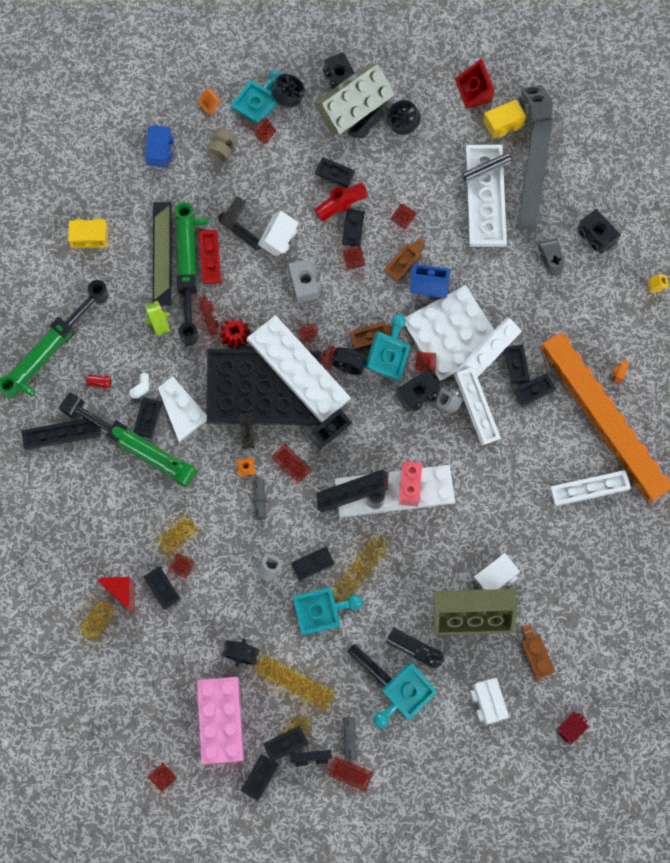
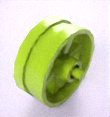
(157, 318)

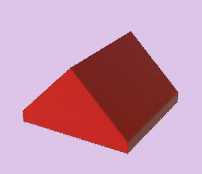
(475, 85)
(122, 589)

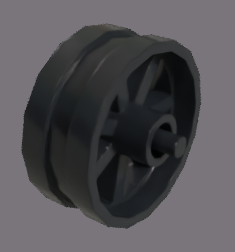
(289, 87)
(403, 117)
(349, 361)
(240, 652)

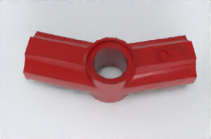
(341, 200)

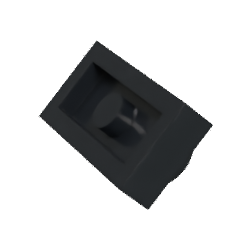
(363, 126)
(335, 172)
(353, 228)
(516, 364)
(534, 390)
(147, 417)
(312, 563)
(162, 588)
(285, 744)
(302, 759)
(259, 777)

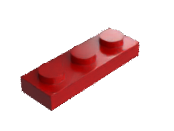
(210, 257)

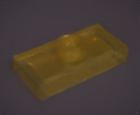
(177, 535)

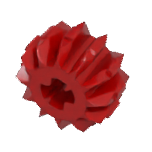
(237, 338)

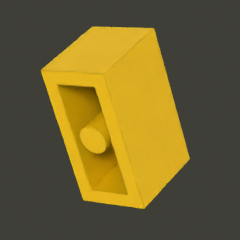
(504, 119)
(88, 233)

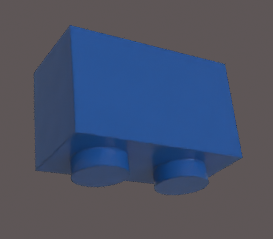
(158, 146)
(430, 280)

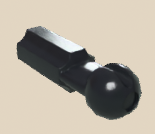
(413, 647)

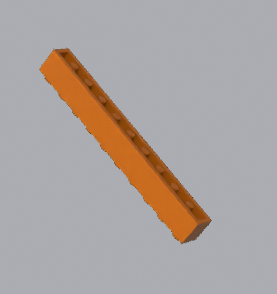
(606, 418)

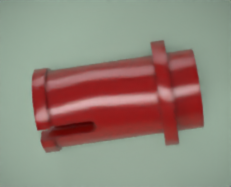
(99, 381)

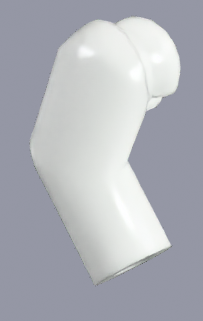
(142, 388)

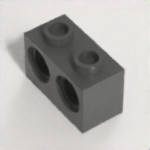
(536, 102)

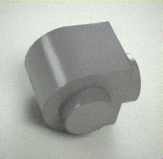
(449, 400)
(269, 567)

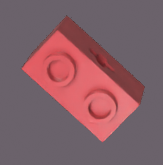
(410, 484)

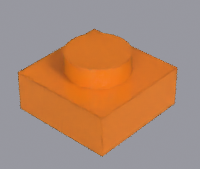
(209, 101)
(620, 371)

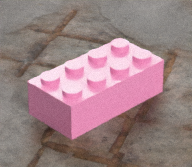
(220, 721)

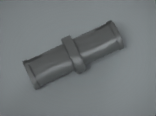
(259, 500)
(349, 738)

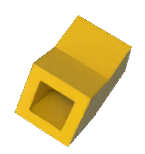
(657, 283)

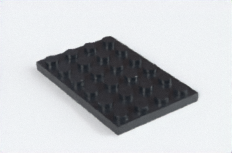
(246, 383)

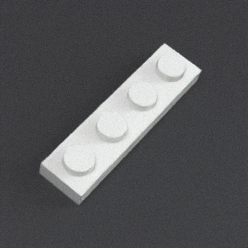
(491, 347)
(477, 406)
(590, 488)

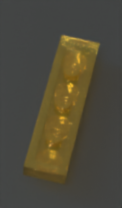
(295, 682)

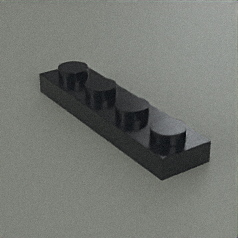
(59, 434)
(352, 491)

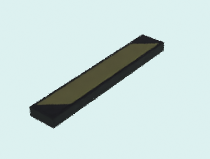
(162, 253)

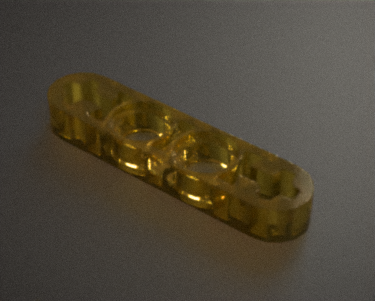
(358, 568)

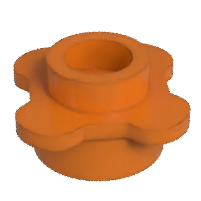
(245, 471)

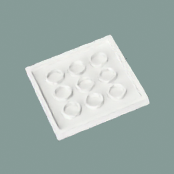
(451, 329)

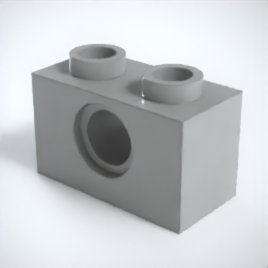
(304, 291)

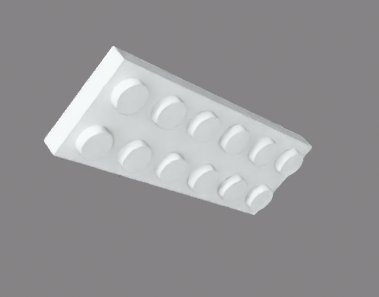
(486, 199)
(298, 369)
(434, 491)

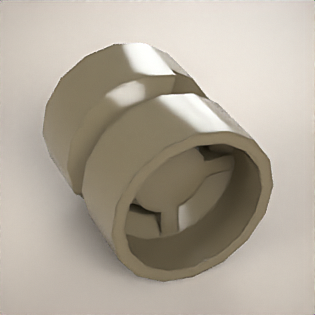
(221, 144)

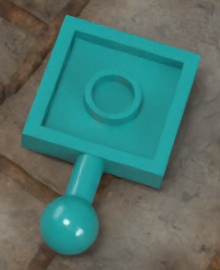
(256, 101)
(387, 353)
(318, 610)
(408, 693)

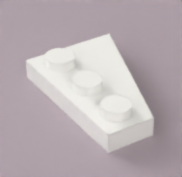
(181, 408)

